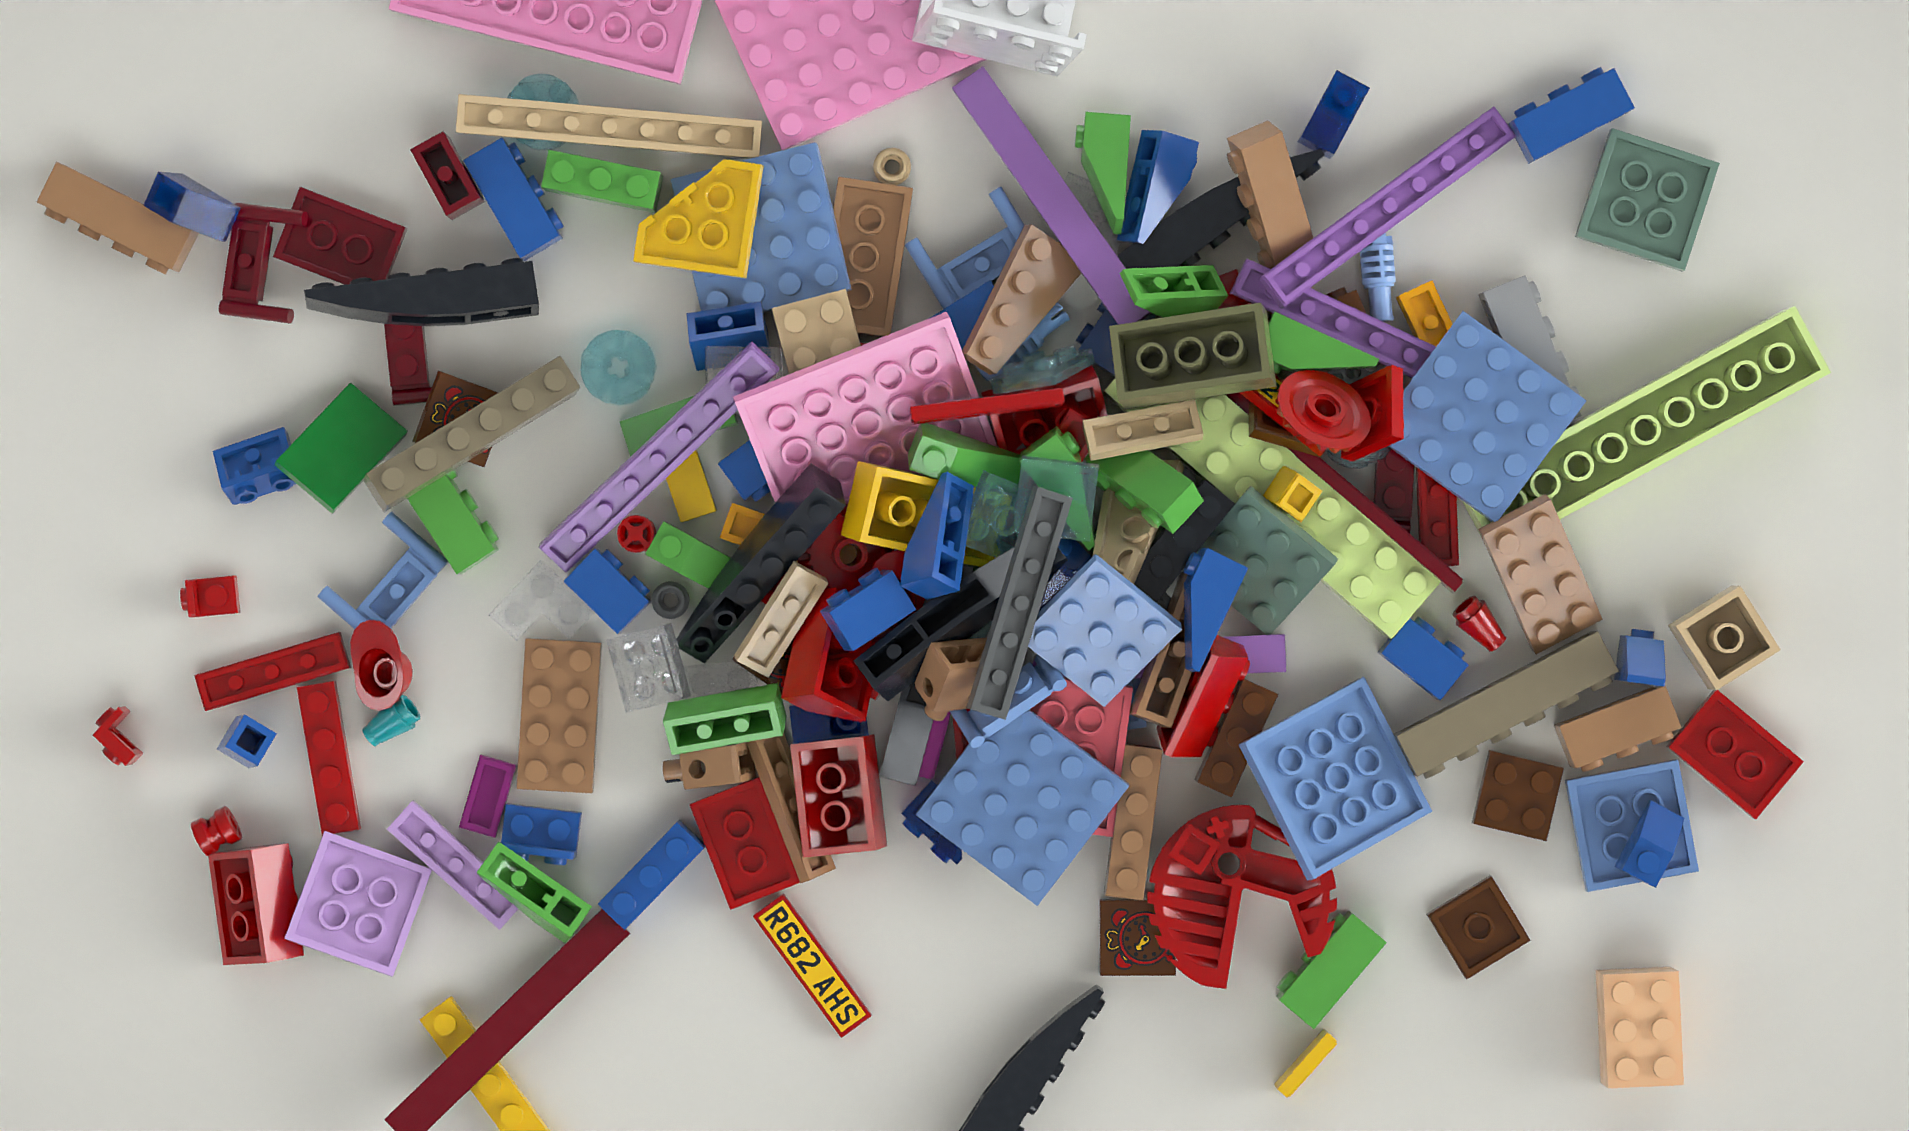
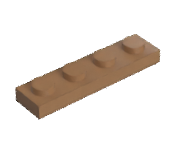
(775, 769)

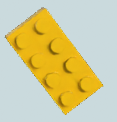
(888, 507)

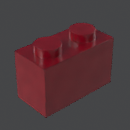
(447, 175)

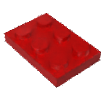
(1735, 754)
(744, 843)

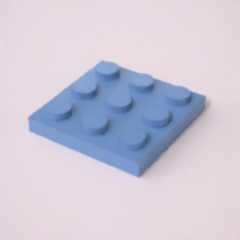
(1101, 630)
(1607, 811)

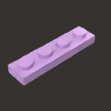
(450, 861)

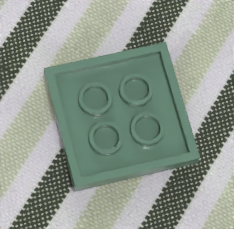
(1647, 199)
(1279, 556)

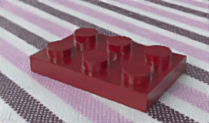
(339, 240)

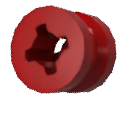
(632, 530)

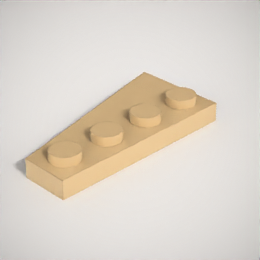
(1124, 534)

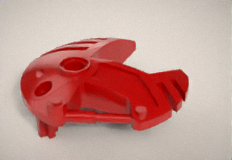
(1201, 912)

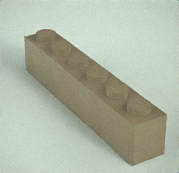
(471, 434)
(1506, 703)

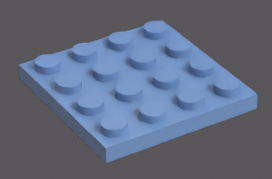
(793, 241)
(1482, 417)
(1335, 778)
(1023, 803)

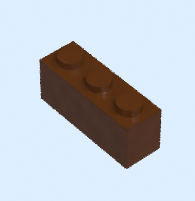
(1246, 718)

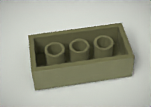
(1192, 356)

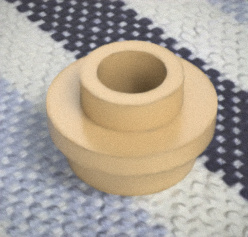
(896, 155)

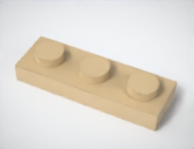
(1142, 430)
(781, 619)

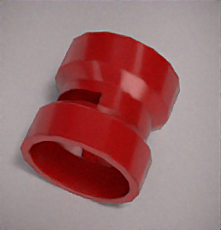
(216, 830)

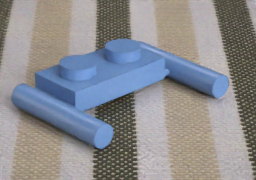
(974, 266)
(399, 586)
(1033, 686)

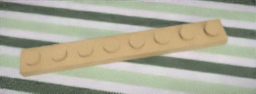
(608, 126)

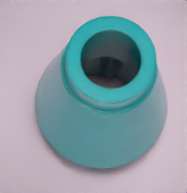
(392, 721)

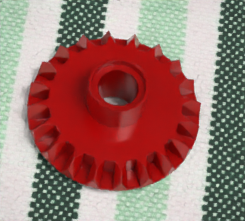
(1323, 410)
(824, 556)

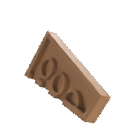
(1022, 296)

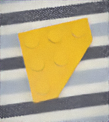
(706, 223)

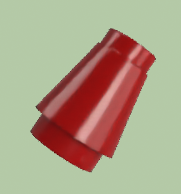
(1478, 622)

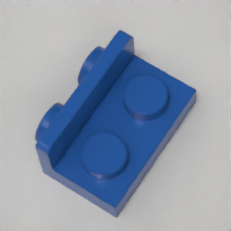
(249, 467)
(541, 832)

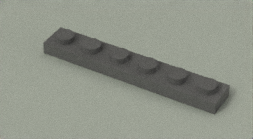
(1019, 602)

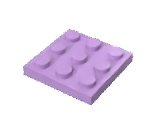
(358, 904)

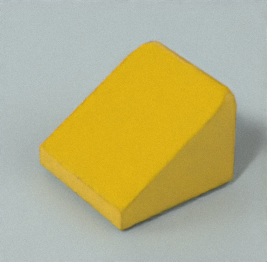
(1292, 493)

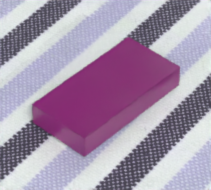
(934, 747)
(488, 796)

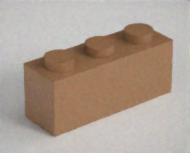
(1618, 728)

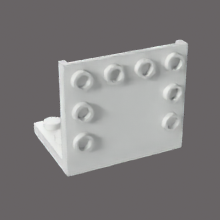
(1004, 31)

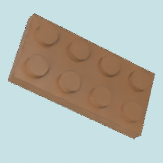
(872, 236)
(1540, 574)
(559, 715)

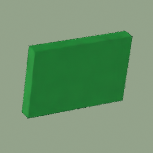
(341, 448)

